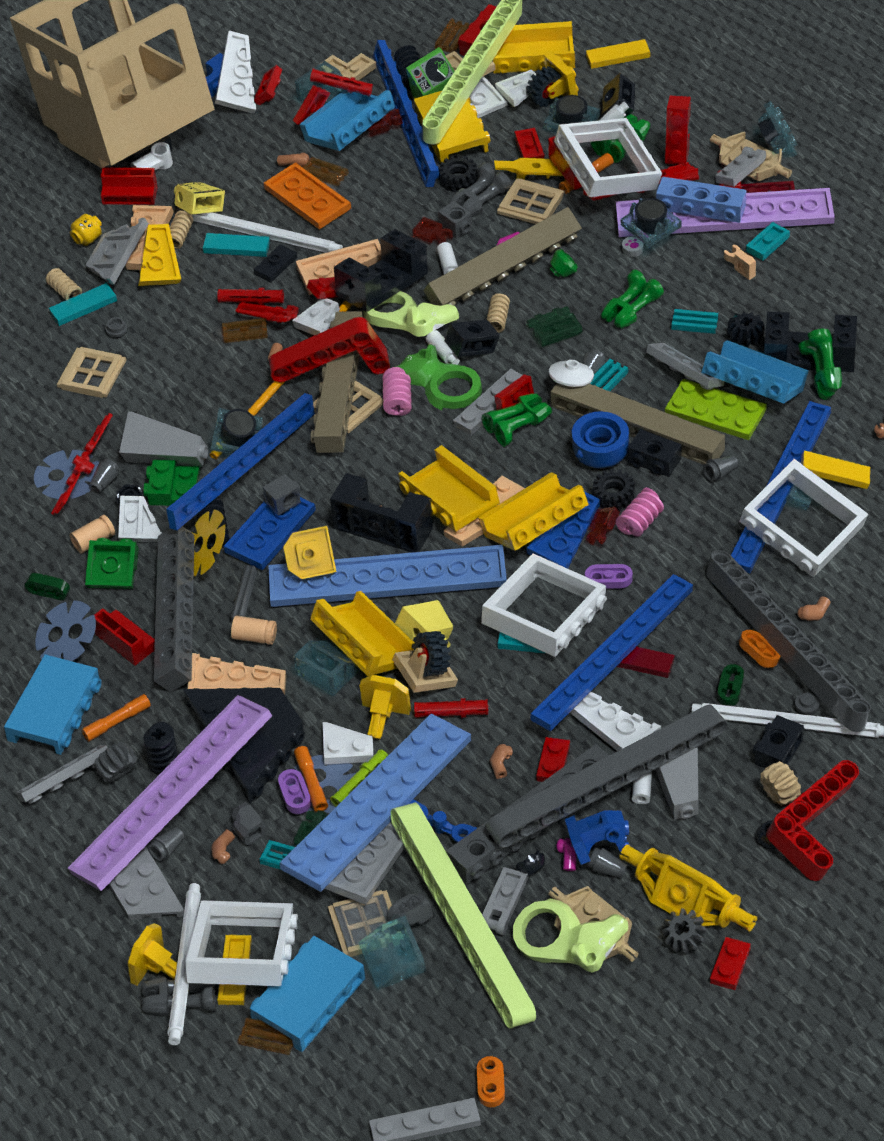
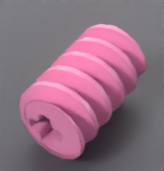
(396, 392)
(640, 513)

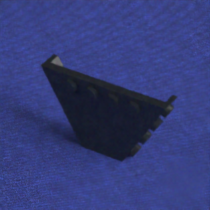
(269, 746)

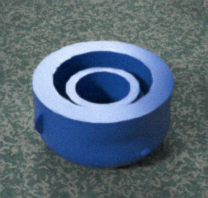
(604, 429)

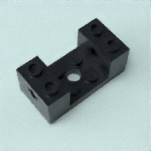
(400, 265)
(784, 344)
(400, 529)

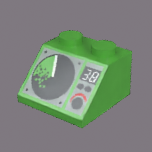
(429, 73)

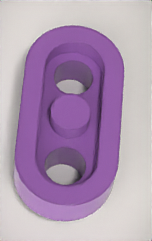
(609, 574)
(295, 793)

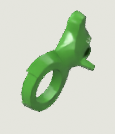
(429, 372)

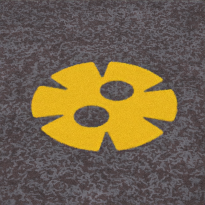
(205, 529)

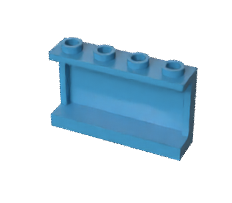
(345, 118)
(756, 372)
(53, 702)
(310, 993)

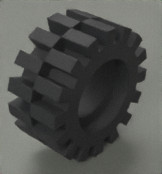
(457, 165)
(614, 480)

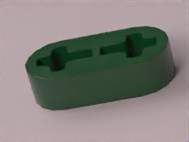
(47, 586)
(725, 685)

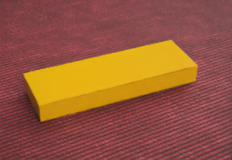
(618, 53)
(837, 469)
(239, 948)

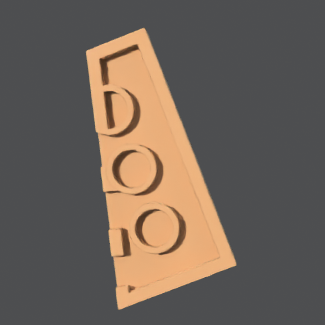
(216, 674)

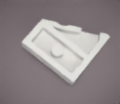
(514, 88)
(317, 317)
(136, 520)
(345, 745)

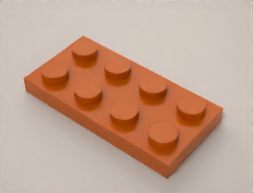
(307, 195)

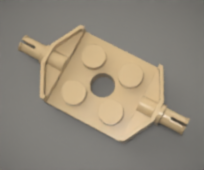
(732, 147)
(589, 908)

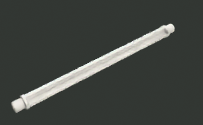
(263, 230)
(810, 722)
(181, 986)

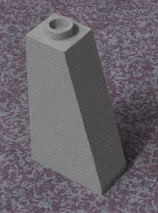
(153, 440)
(680, 784)

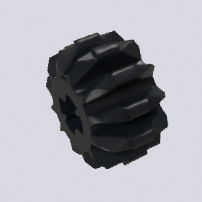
(745, 329)

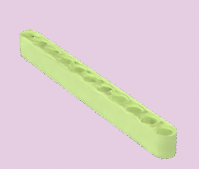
(470, 70)
(463, 916)

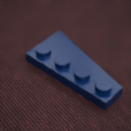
(564, 539)

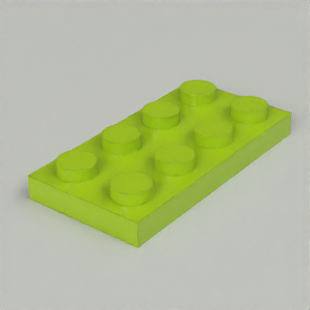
(716, 409)

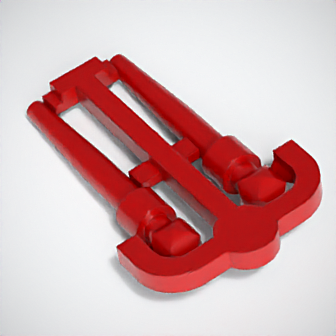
(267, 312)

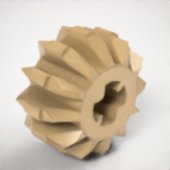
(780, 783)

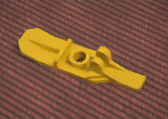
(528, 166)

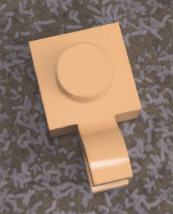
(742, 262)

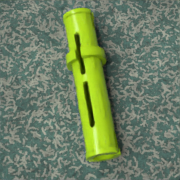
(365, 769)

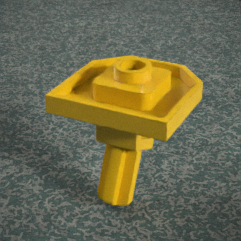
(309, 553)
(383, 697)
(150, 954)

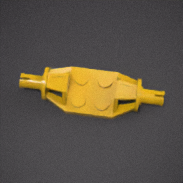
(686, 888)

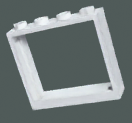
(568, 140)
(821, 493)
(496, 616)
(241, 971)

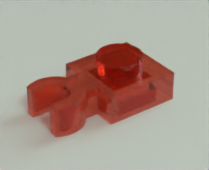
(382, 125)
(430, 230)
(603, 521)

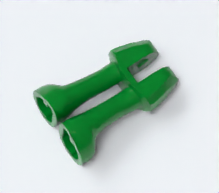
(614, 147)
(625, 312)
(827, 377)
(531, 411)

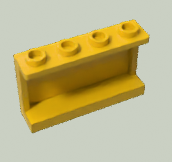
(528, 42)
(464, 132)
(454, 488)
(532, 512)
(362, 633)

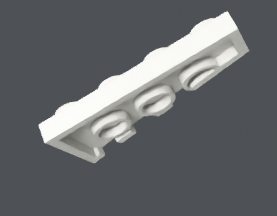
(236, 75)
(611, 722)

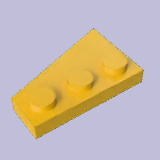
(159, 258)

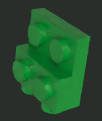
(168, 481)
(111, 563)

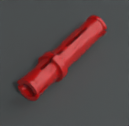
(341, 82)
(256, 296)
(452, 708)

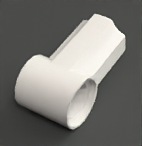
(158, 158)

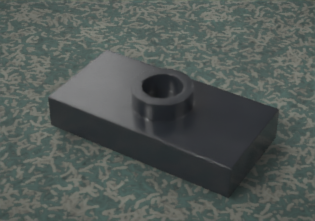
(275, 263)

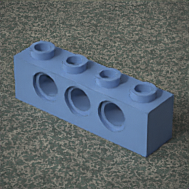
(702, 199)

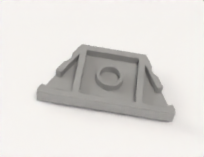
(114, 250)
(144, 890)

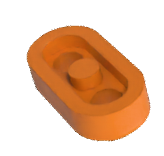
(759, 648)
(490, 1079)

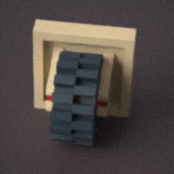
(427, 664)

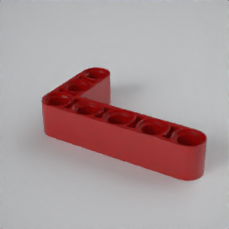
(328, 346)
(788, 829)

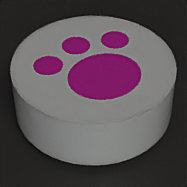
(632, 246)

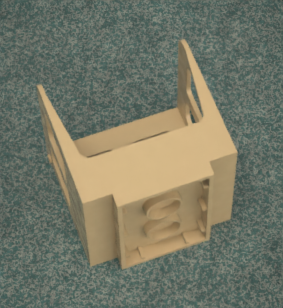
(117, 91)

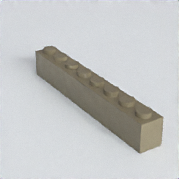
(503, 259)
(336, 397)
(696, 441)

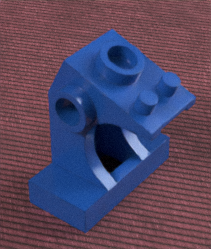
(597, 828)

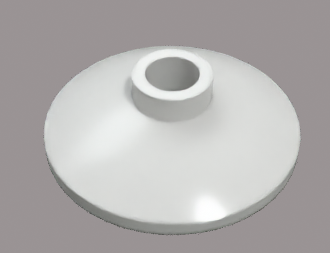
(571, 373)

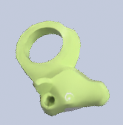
(412, 318)
(577, 943)

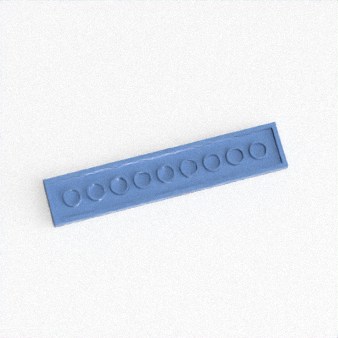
(393, 576)
(369, 805)

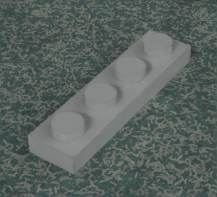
(680, 362)
(470, 418)
(54, 779)
(426, 1121)

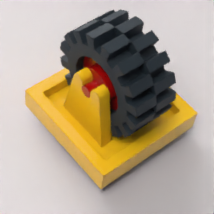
(553, 81)

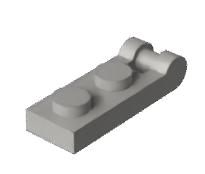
(741, 166)
(504, 899)

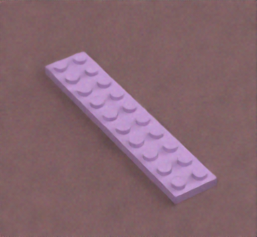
(761, 209)
(169, 792)

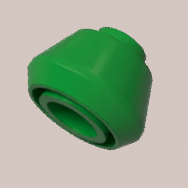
(562, 264)

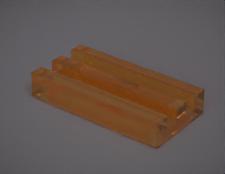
(451, 30)
(323, 172)
(246, 331)
(263, 1030)

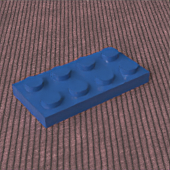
(267, 533)

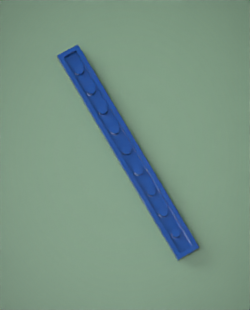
(412, 130)
(803, 439)
(240, 462)
(611, 653)

